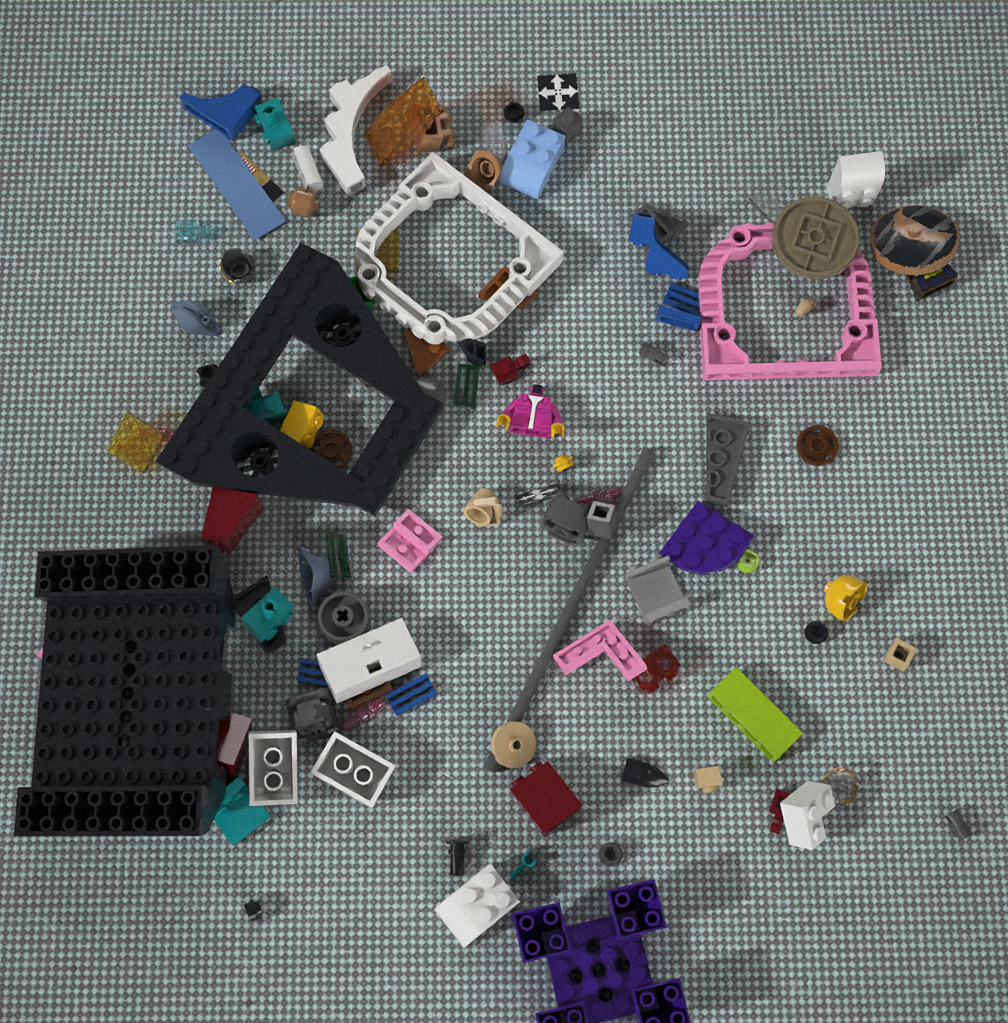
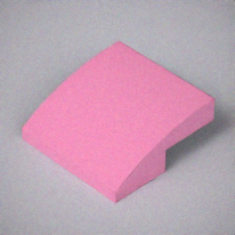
(409, 541)

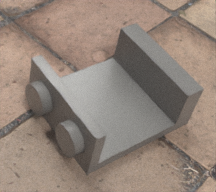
(656, 590)

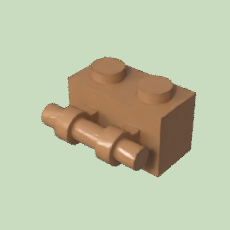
(432, 138)

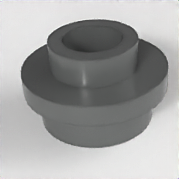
(618, 854)

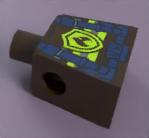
(931, 283)

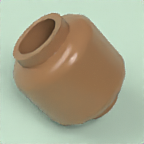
(303, 202)

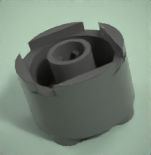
(566, 519)

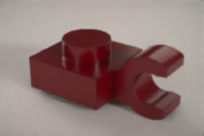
(507, 370)
(775, 809)

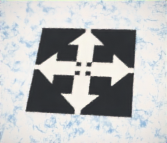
(558, 92)
(537, 494)

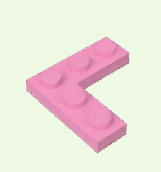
(601, 639)

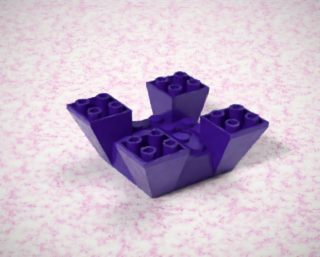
(632, 912)

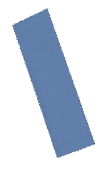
(236, 184)

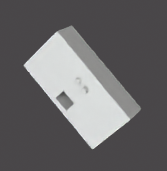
(369, 660)

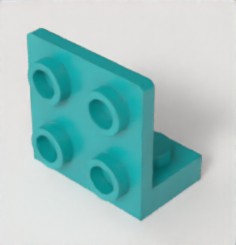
(235, 814)

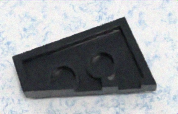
(247, 599)

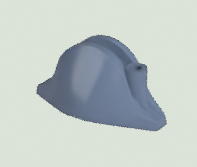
(195, 318)
(314, 575)

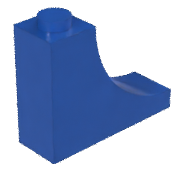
(226, 113)

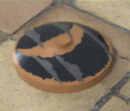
(914, 240)

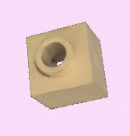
(904, 649)
(707, 779)

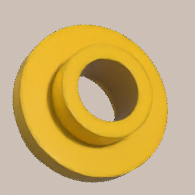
(563, 462)

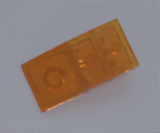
(403, 121)

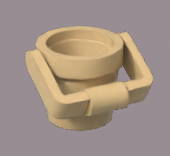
(481, 507)

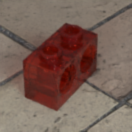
(656, 673)

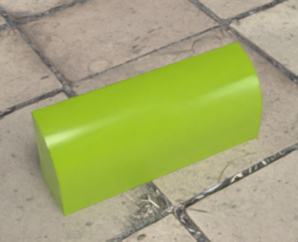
(754, 714)

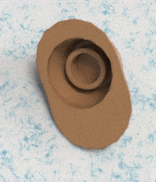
(484, 170)

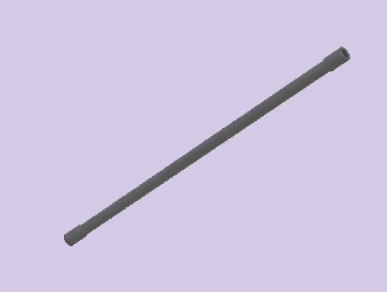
(640, 468)

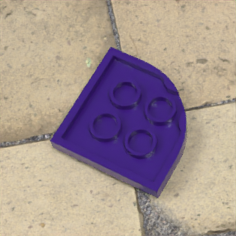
(706, 542)

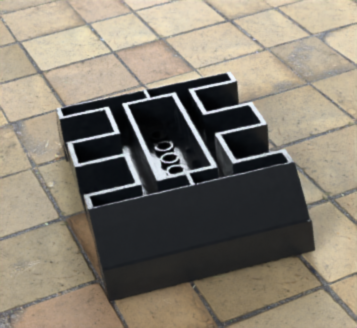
(169, 774)

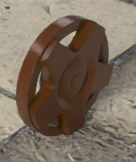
(817, 445)
(333, 449)

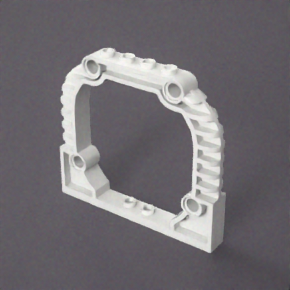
(440, 181)

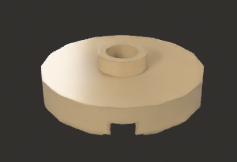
(503, 741)

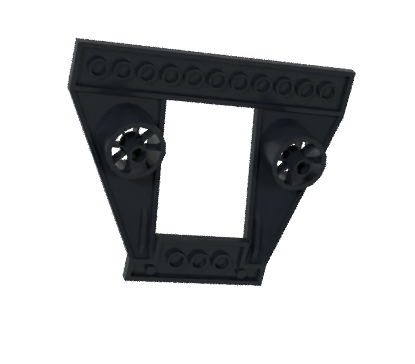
(221, 434)

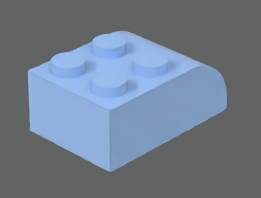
(532, 159)

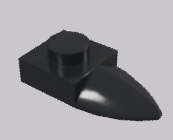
(474, 351)
(643, 774)

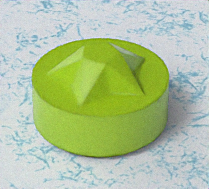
(748, 561)

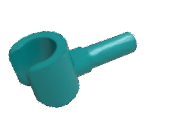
(526, 862)

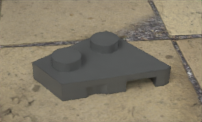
(665, 225)

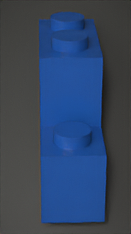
(660, 258)

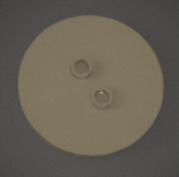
(815, 238)

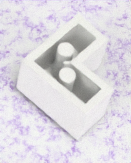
(804, 814)

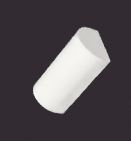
(307, 168)

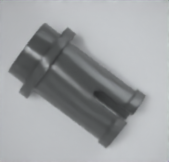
(652, 354)
(958, 825)

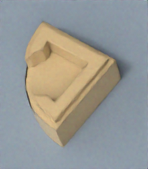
(806, 306)

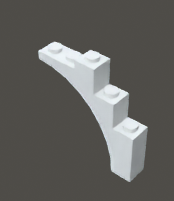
(341, 125)

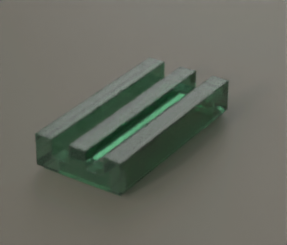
(465, 403)
(338, 556)

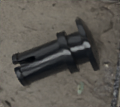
(457, 856)

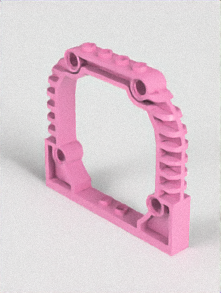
(728, 362)

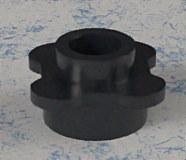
(204, 371)

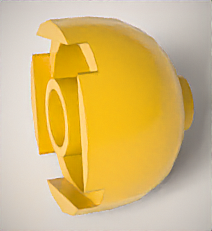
(843, 596)

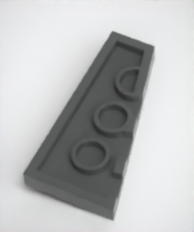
(723, 454)

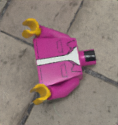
(532, 415)

